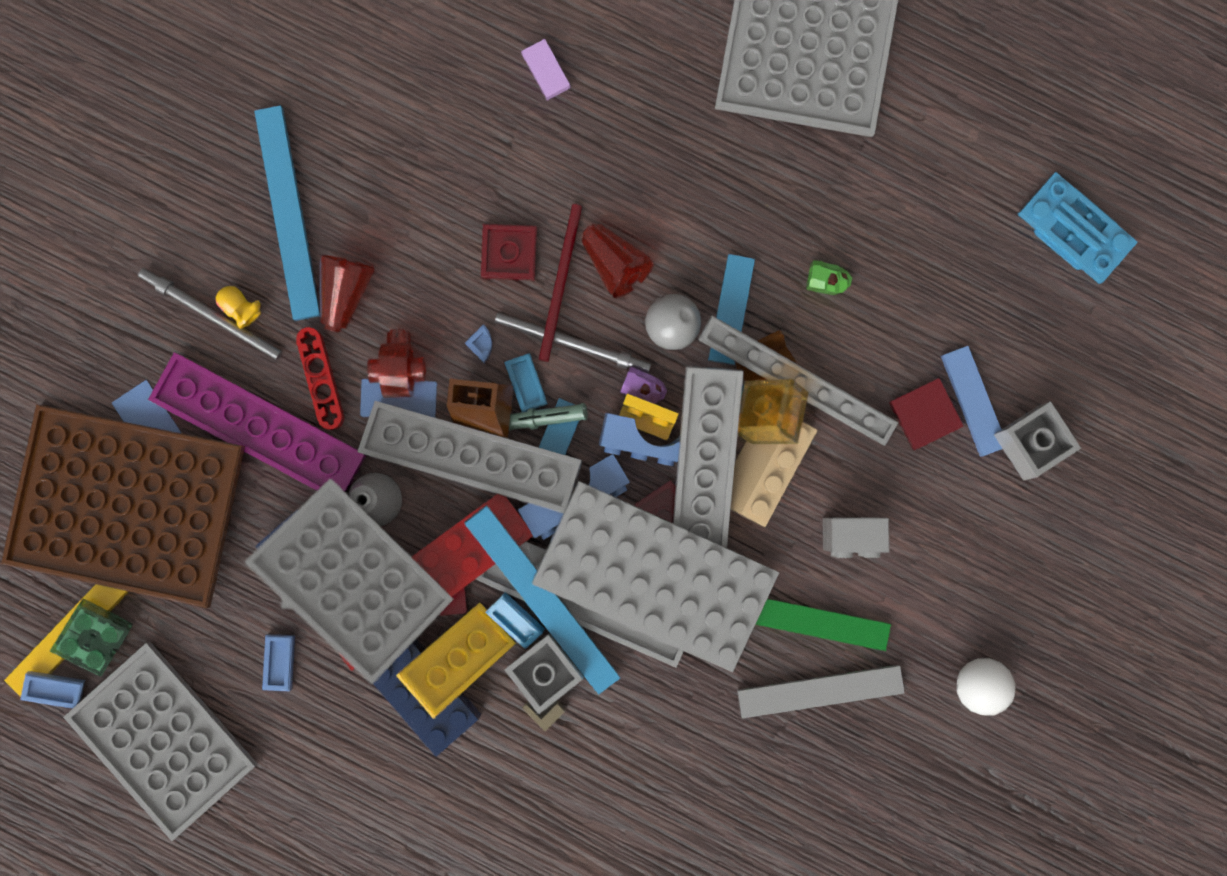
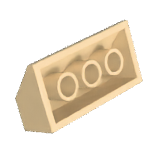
(764, 474)

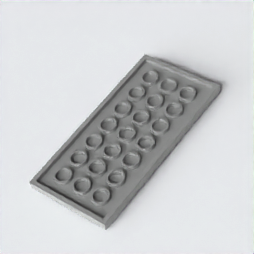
(655, 576)

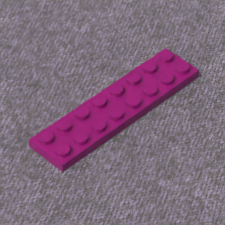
(255, 423)

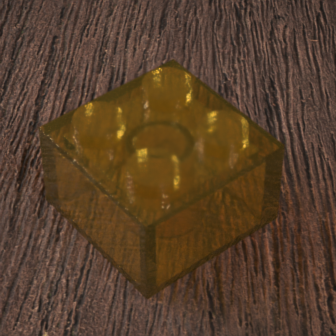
(772, 411)

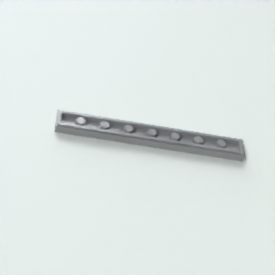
(775, 366)

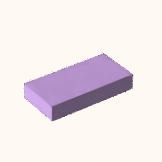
(545, 69)

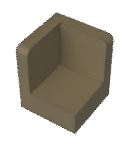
(546, 717)

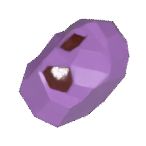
(643, 386)

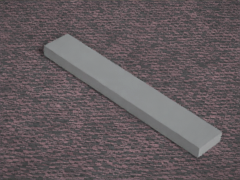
(820, 691)

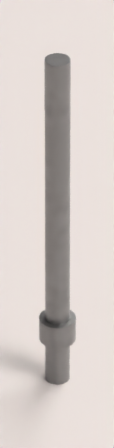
(167, 287)
(622, 359)

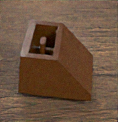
(480, 405)

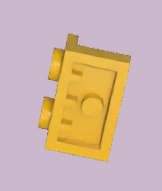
(649, 417)

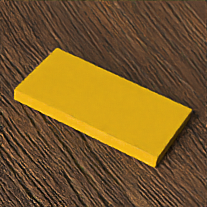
(455, 660)

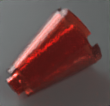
(616, 260)
(341, 290)

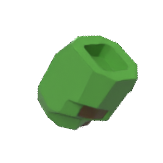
(827, 278)

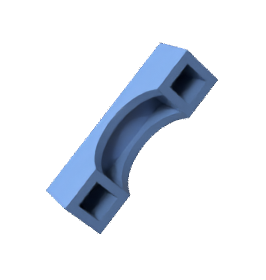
(621, 434)
(604, 476)

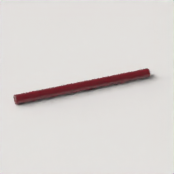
(560, 283)

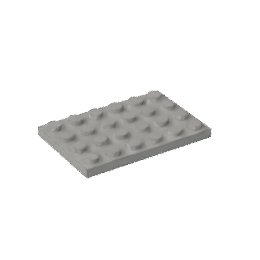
(349, 581)
(160, 740)

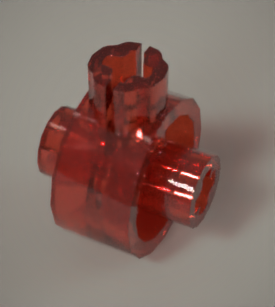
(396, 366)

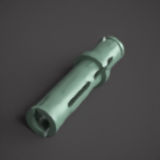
(535, 418)

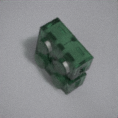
(91, 637)

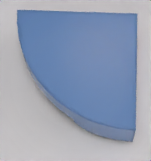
(481, 343)

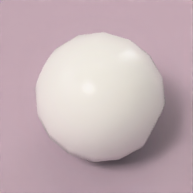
(985, 686)

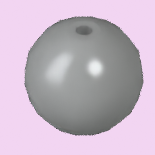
(673, 322)

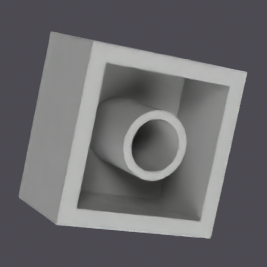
(1037, 441)
(860, 535)
(544, 673)

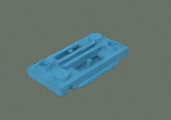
(1077, 228)

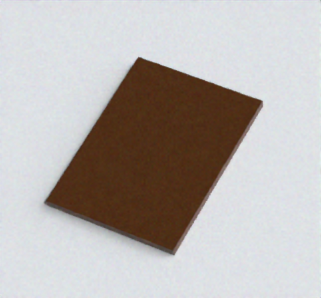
(123, 505)

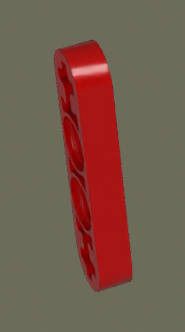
(317, 379)

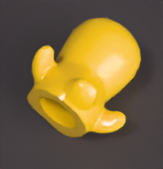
(235, 305)

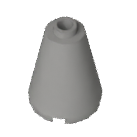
(377, 497)

